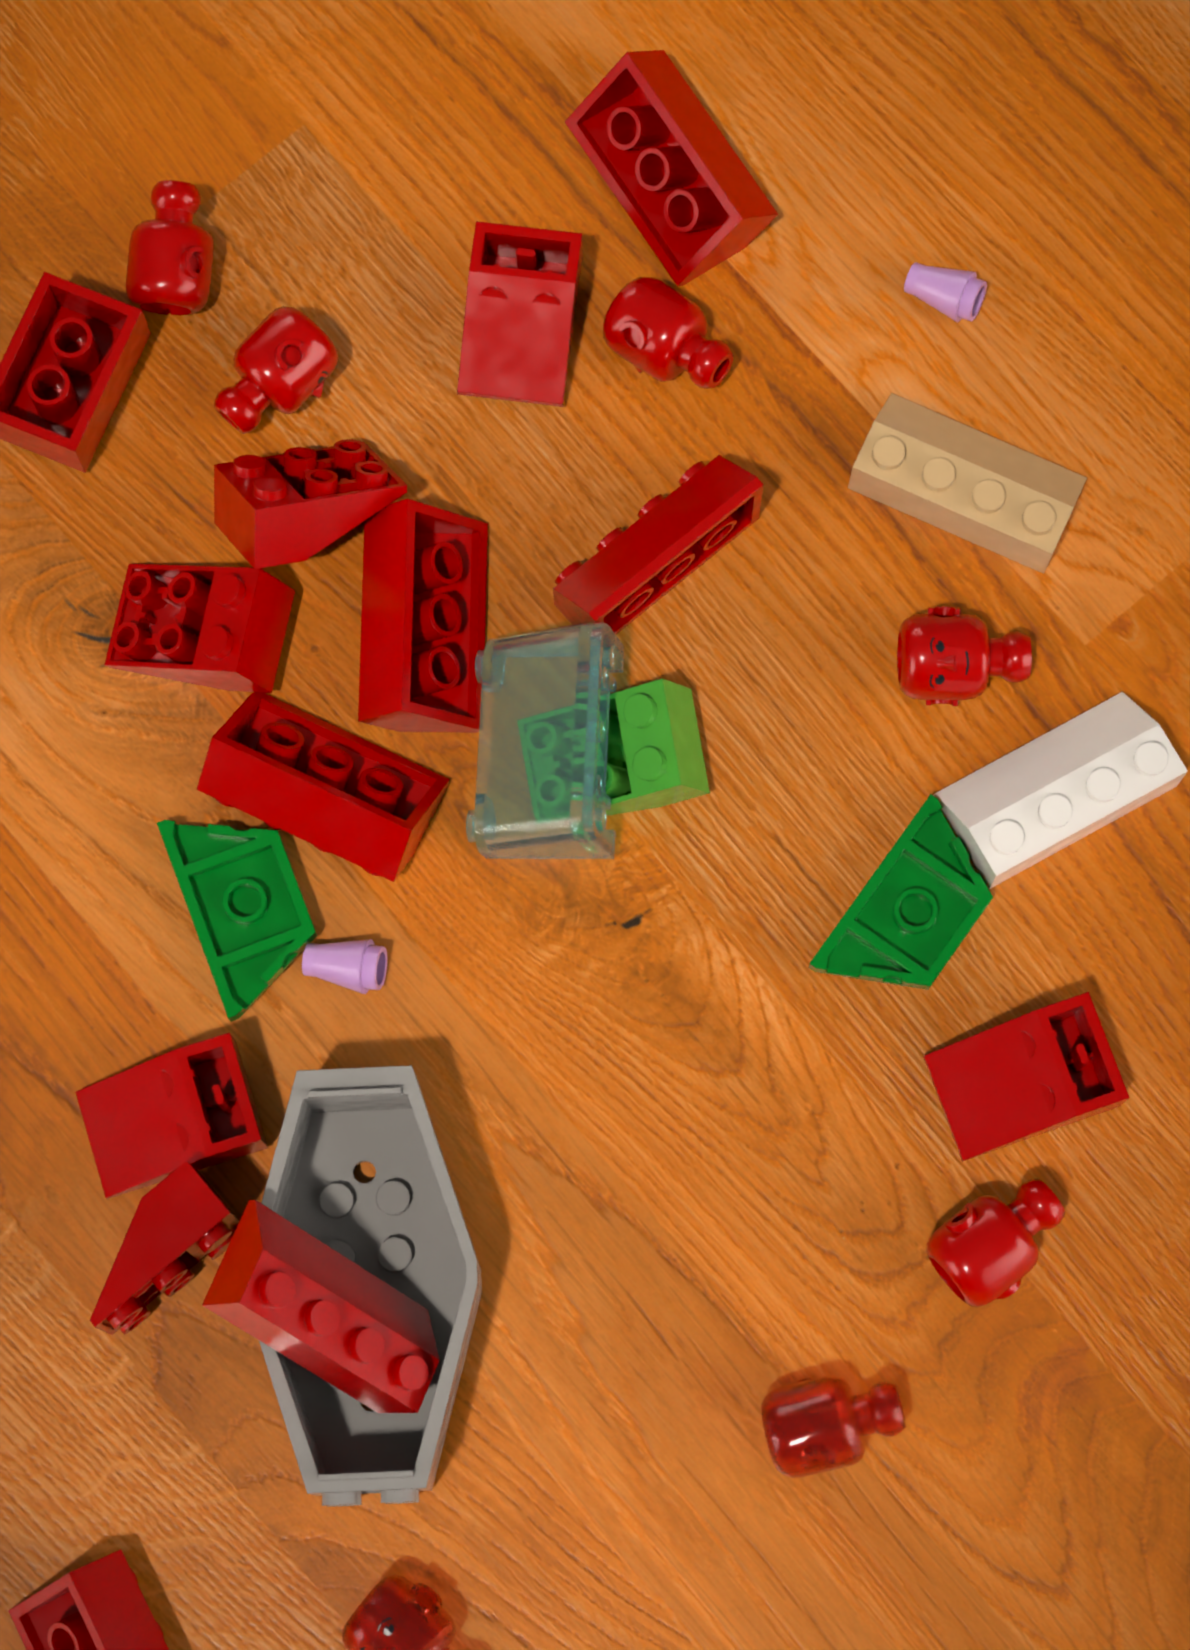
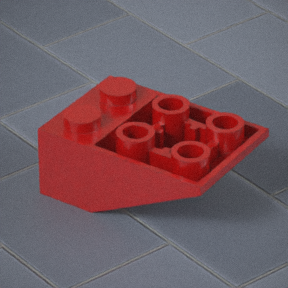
(519, 313)
(300, 500)
(201, 625)
(1026, 1077)
(171, 1111)
(166, 1238)

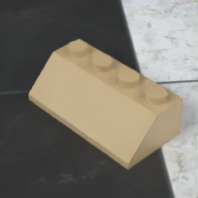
(966, 482)

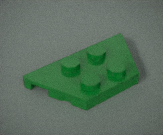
(240, 905)
(910, 909)

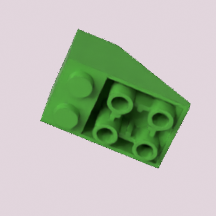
(653, 748)

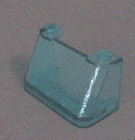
(545, 744)

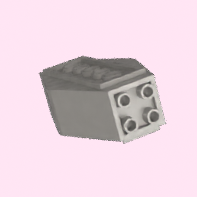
(400, 1230)

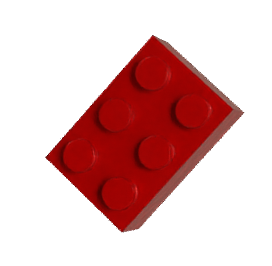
(68, 370)

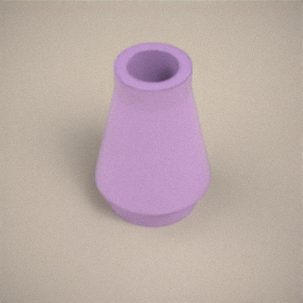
(948, 290)
(349, 964)

